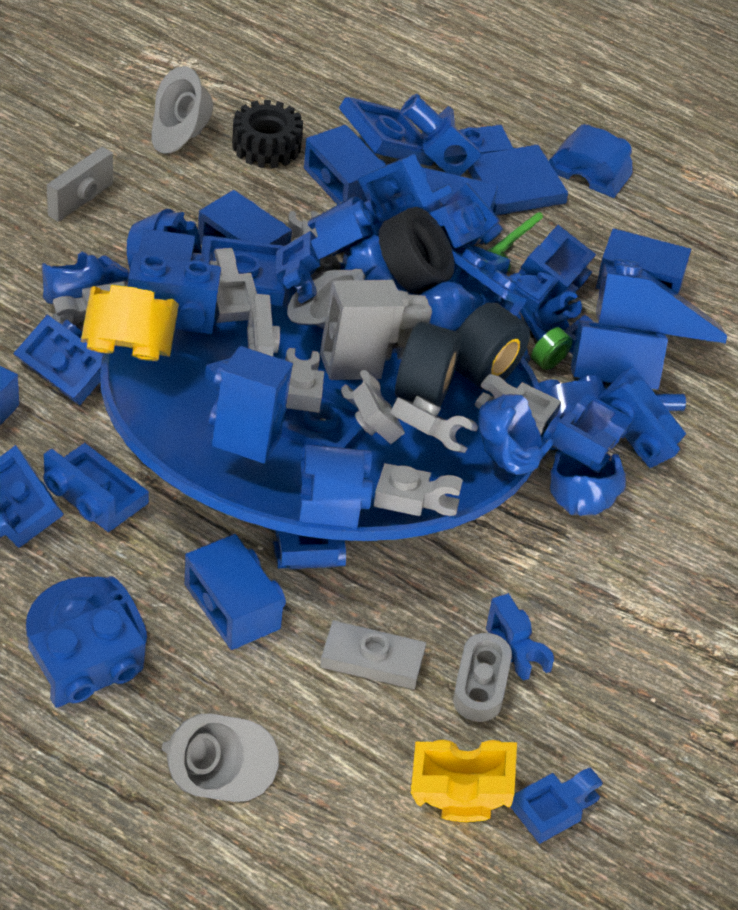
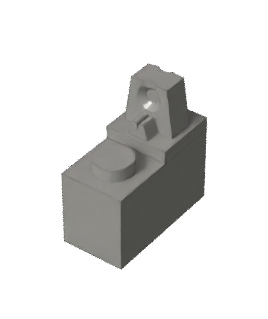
(364, 323)

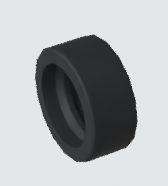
(416, 250)

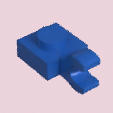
(296, 264)
(516, 628)
(555, 806)

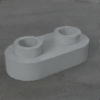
(482, 680)

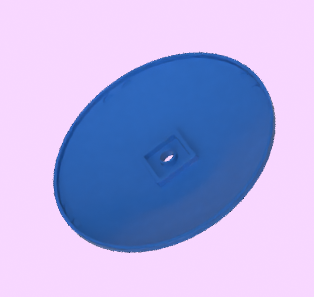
(165, 422)

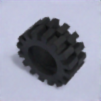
(267, 133)

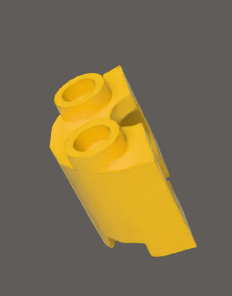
(130, 320)
(464, 781)

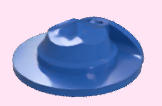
(77, 597)

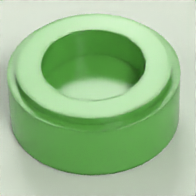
(551, 348)

